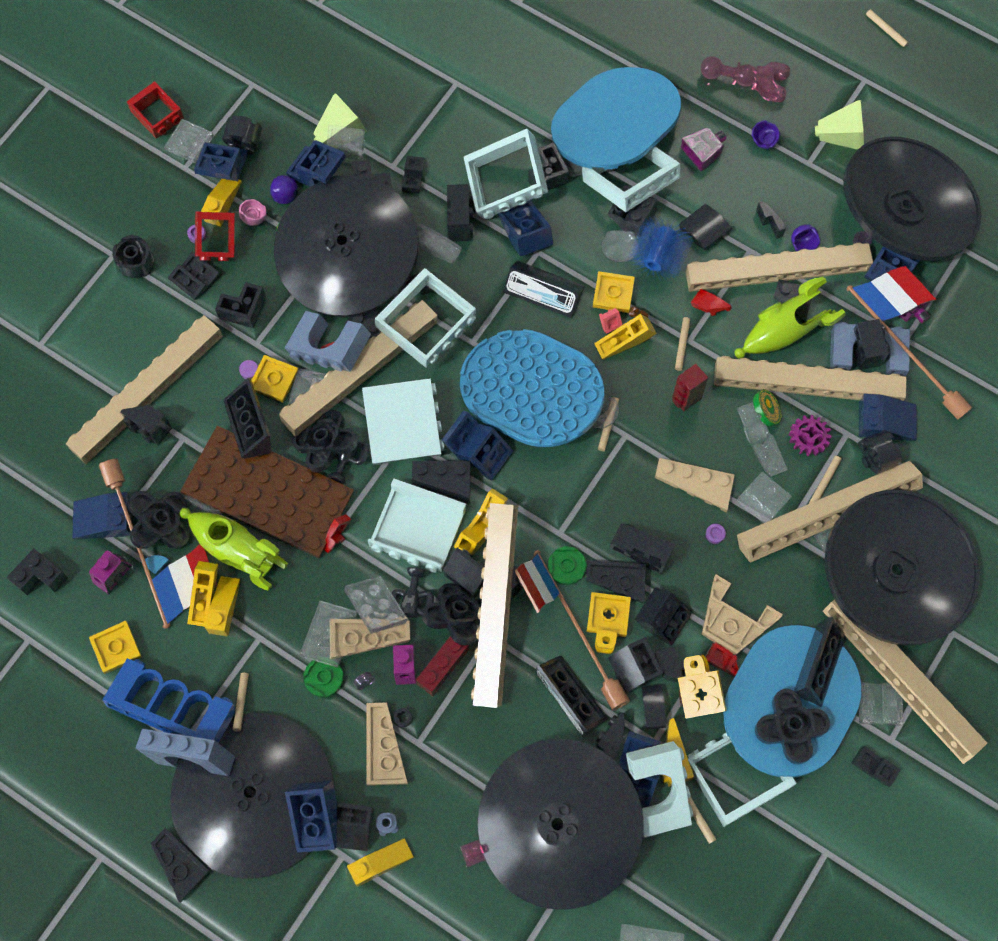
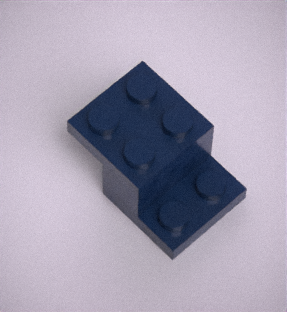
(221, 161)
(316, 164)
(887, 261)
(477, 444)
(644, 786)

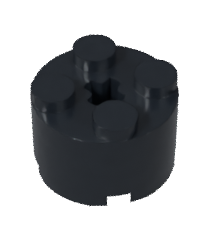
(242, 133)
(133, 256)
(880, 452)

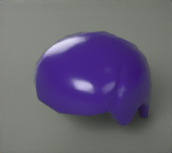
(765, 134)
(283, 189)
(805, 237)

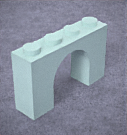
(674, 810)

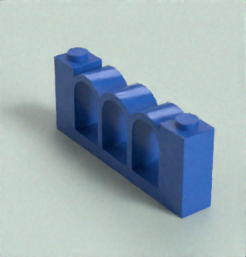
(134, 675)

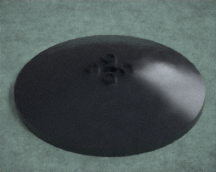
(907, 172)
(350, 276)
(934, 562)
(242, 833)
(598, 833)

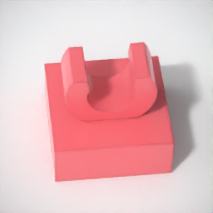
(610, 320)

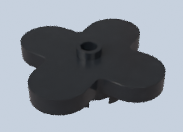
(325, 441)
(158, 520)
(455, 613)
(806, 724)

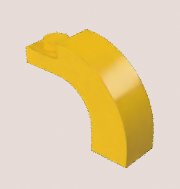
(474, 535)

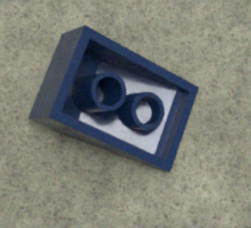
(526, 228)
(887, 413)
(100, 517)
(313, 815)

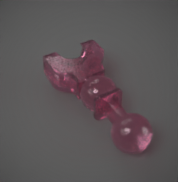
(746, 75)

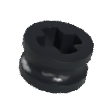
(408, 715)

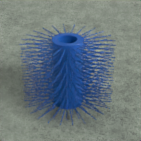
(660, 248)

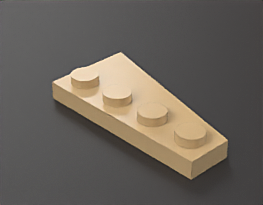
(704, 483)
(353, 637)
(383, 754)

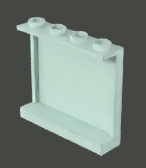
(402, 421)
(417, 526)

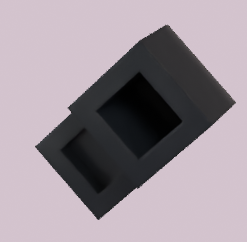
(670, 665)

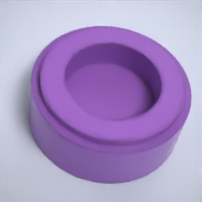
(191, 233)
(248, 369)
(715, 533)

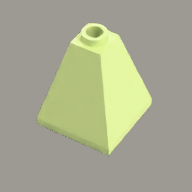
(336, 114)
(843, 127)

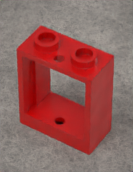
(147, 97)
(198, 235)

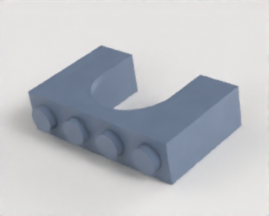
(842, 348)
(339, 355)
(168, 747)

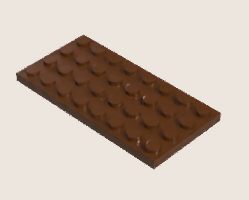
(267, 493)

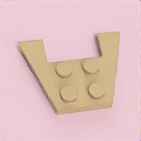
(728, 625)

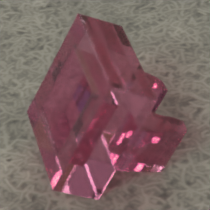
(473, 853)

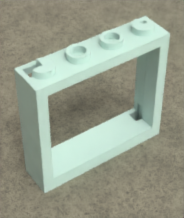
(493, 152)
(627, 200)
(414, 287)
(712, 747)

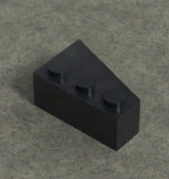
(459, 212)
(443, 477)
(642, 547)

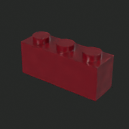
(689, 387)
(441, 666)

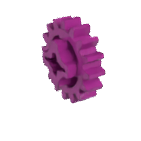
(802, 438)

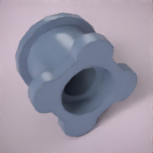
(392, 828)

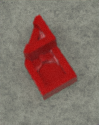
(709, 303)
(334, 533)
(722, 659)

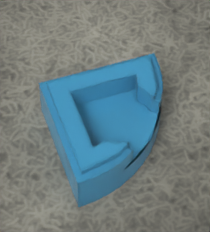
(156, 563)

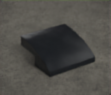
(705, 226)
(194, 276)

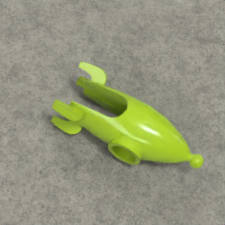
(778, 323)
(234, 545)

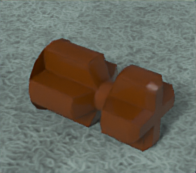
(635, 312)

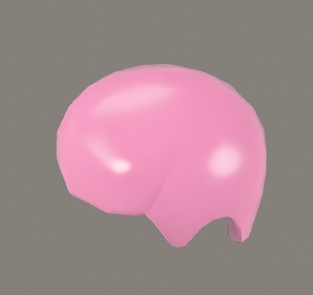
(252, 212)

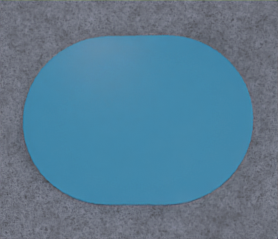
(616, 118)
(532, 388)
(776, 665)

